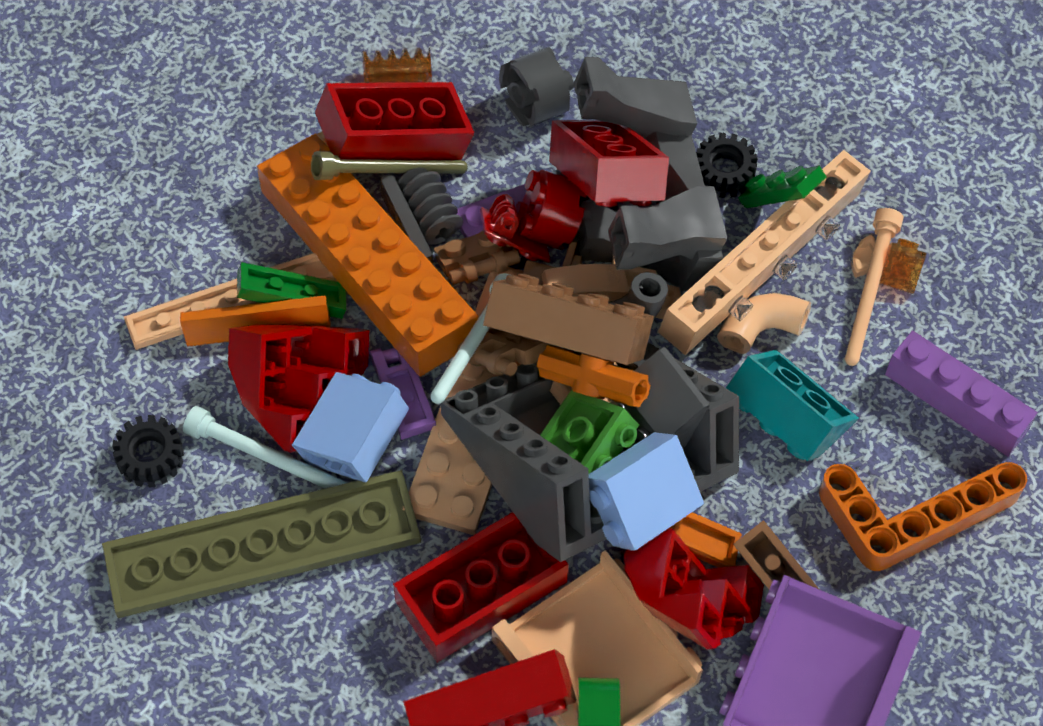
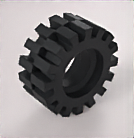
(732, 150)
(148, 431)

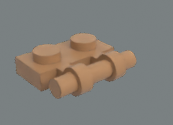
(474, 257)
(501, 350)

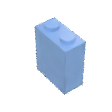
(351, 426)
(644, 491)

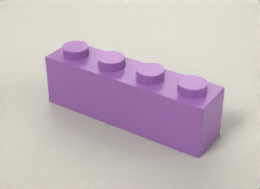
(960, 393)

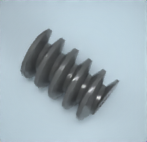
(430, 204)

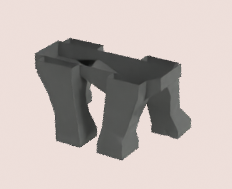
(677, 235)

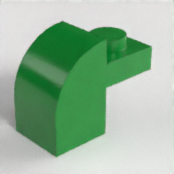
(598, 702)

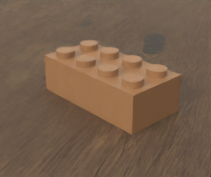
(569, 320)

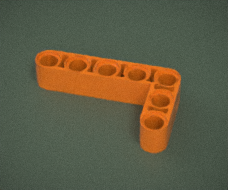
(920, 518)

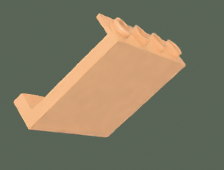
(605, 635)

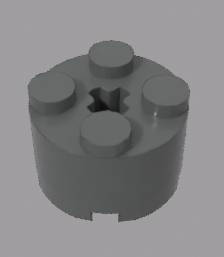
(536, 87)

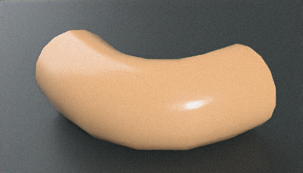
(768, 312)

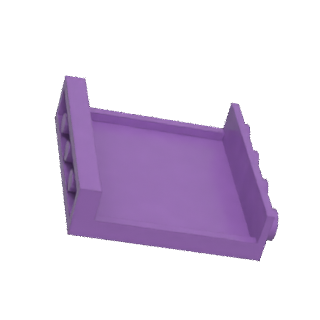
(819, 663)

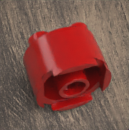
(549, 209)

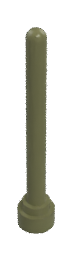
(326, 165)

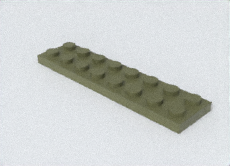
(260, 543)

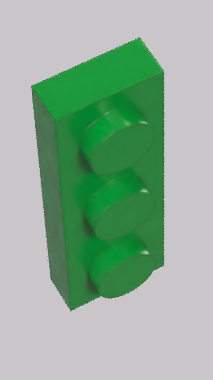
(781, 186)
(271, 285)

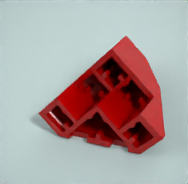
(287, 369)
(687, 595)

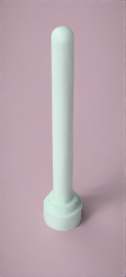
(462, 356)
(201, 424)

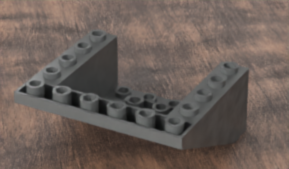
(546, 486)

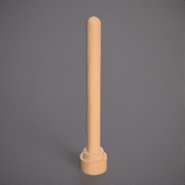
(886, 224)

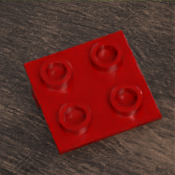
(502, 227)

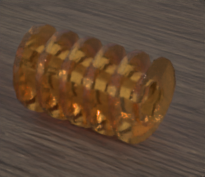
(397, 70)

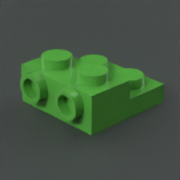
(590, 430)

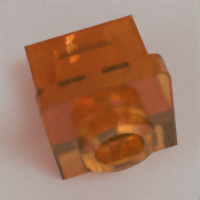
(902, 266)

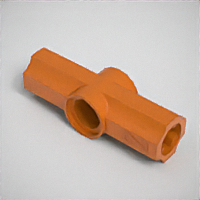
(593, 376)

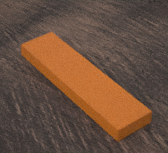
(213, 325)

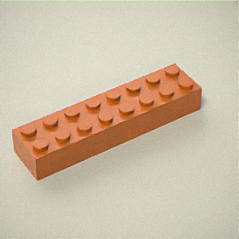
(369, 257)

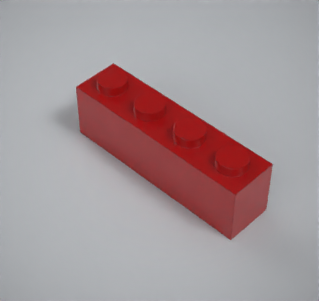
(499, 696)

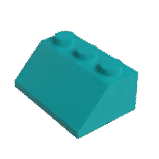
(790, 404)

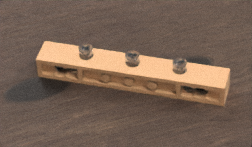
(762, 254)

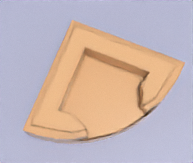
(862, 256)

